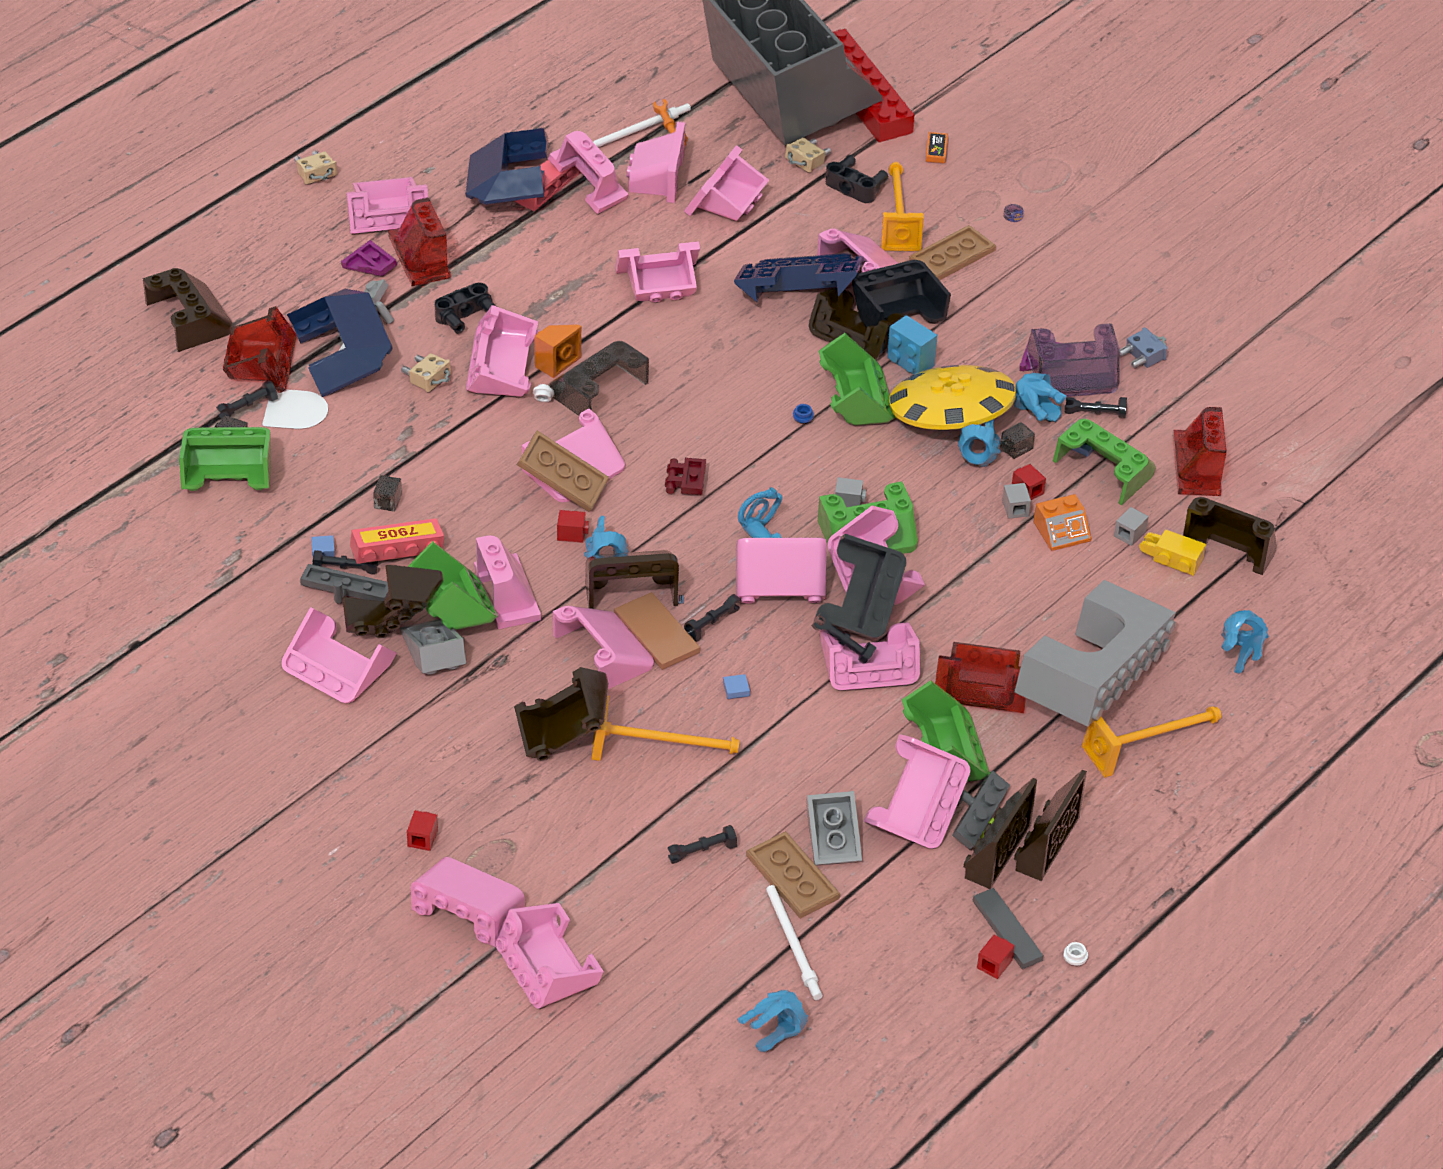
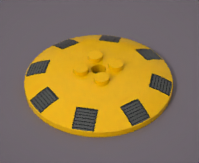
(952, 397)

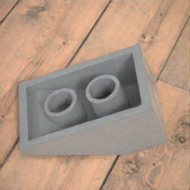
(434, 646)
(833, 828)

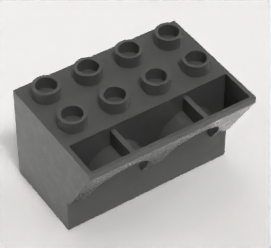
(786, 64)

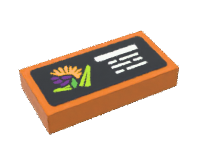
(936, 147)

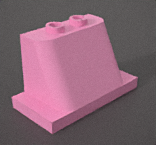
(657, 164)
(594, 165)
(730, 188)
(382, 203)
(662, 274)
(511, 589)

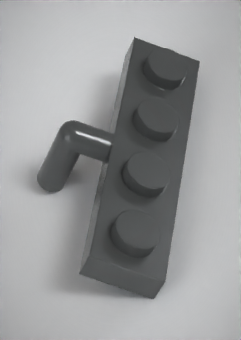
(344, 584)
(980, 809)

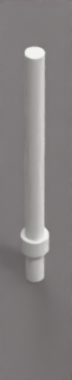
(673, 113)
(808, 976)

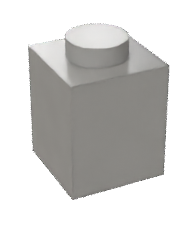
(850, 491)
(1016, 500)
(1131, 526)

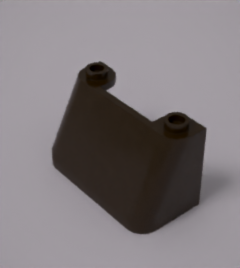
(834, 316)
(1233, 528)
(565, 715)

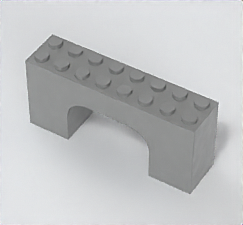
(1088, 682)

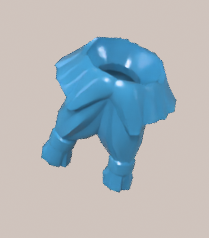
(1034, 393)
(985, 434)
(601, 539)
(1249, 640)
(789, 1014)

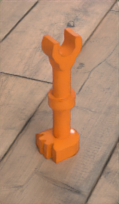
(668, 123)

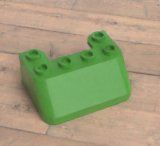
(858, 381)
(225, 454)
(1132, 465)
(835, 515)
(461, 597)
(946, 726)

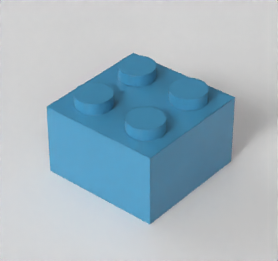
(912, 345)

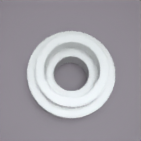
(543, 393)
(1075, 949)

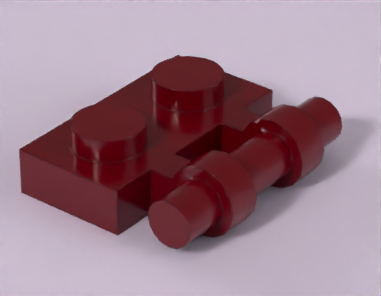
(692, 479)

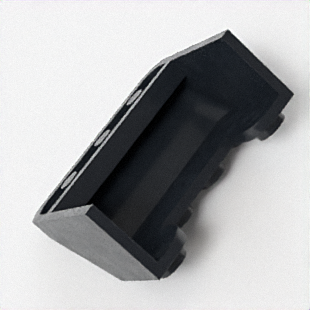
(900, 289)
(870, 589)

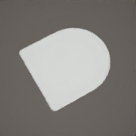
(295, 410)

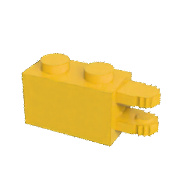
(1174, 551)

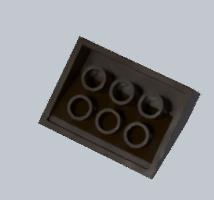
(1051, 829)
(1001, 837)

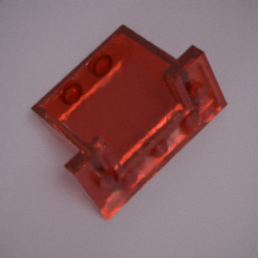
(421, 244)
(261, 350)
(1201, 454)
(981, 676)

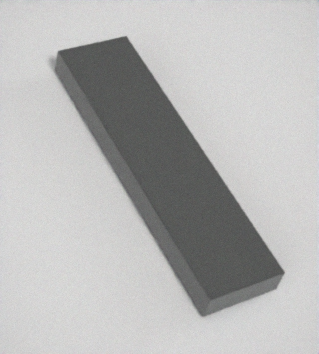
(1008, 927)

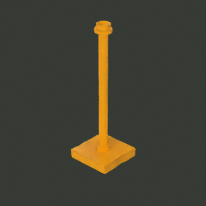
(900, 229)
(607, 728)
(1104, 746)

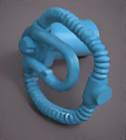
(754, 525)

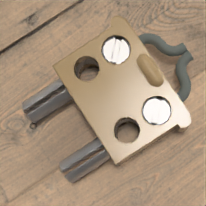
(806, 154)
(316, 167)
(428, 372)

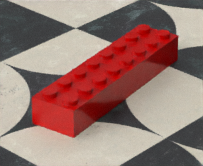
(889, 117)

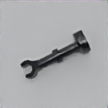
(268, 391)
(1073, 405)
(343, 562)
(694, 627)
(844, 639)
(678, 852)

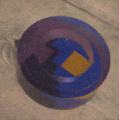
(1013, 213)

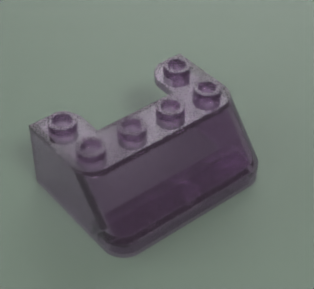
(1077, 366)

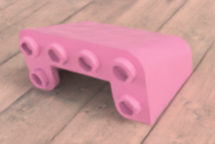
(468, 895)
(540, 956)

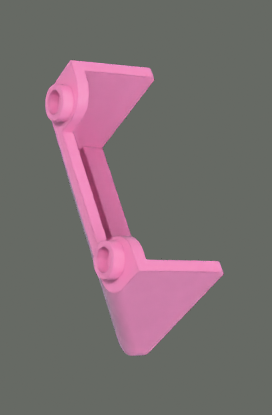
(834, 241)
(591, 445)
(621, 652)
(329, 664)
(924, 794)

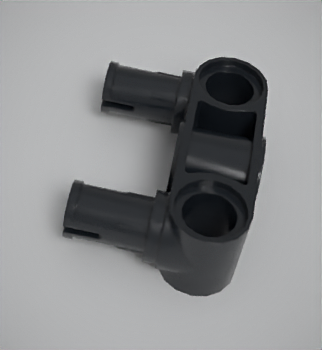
(852, 182)
(461, 304)

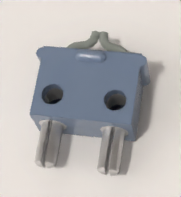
(1145, 348)

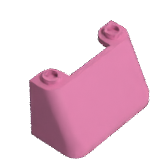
(501, 353)
(781, 568)
(890, 665)

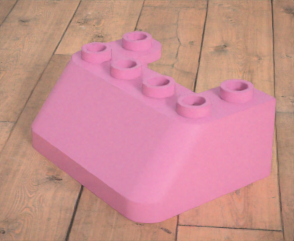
(876, 527)

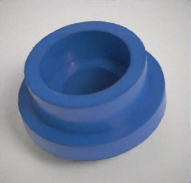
(803, 413)

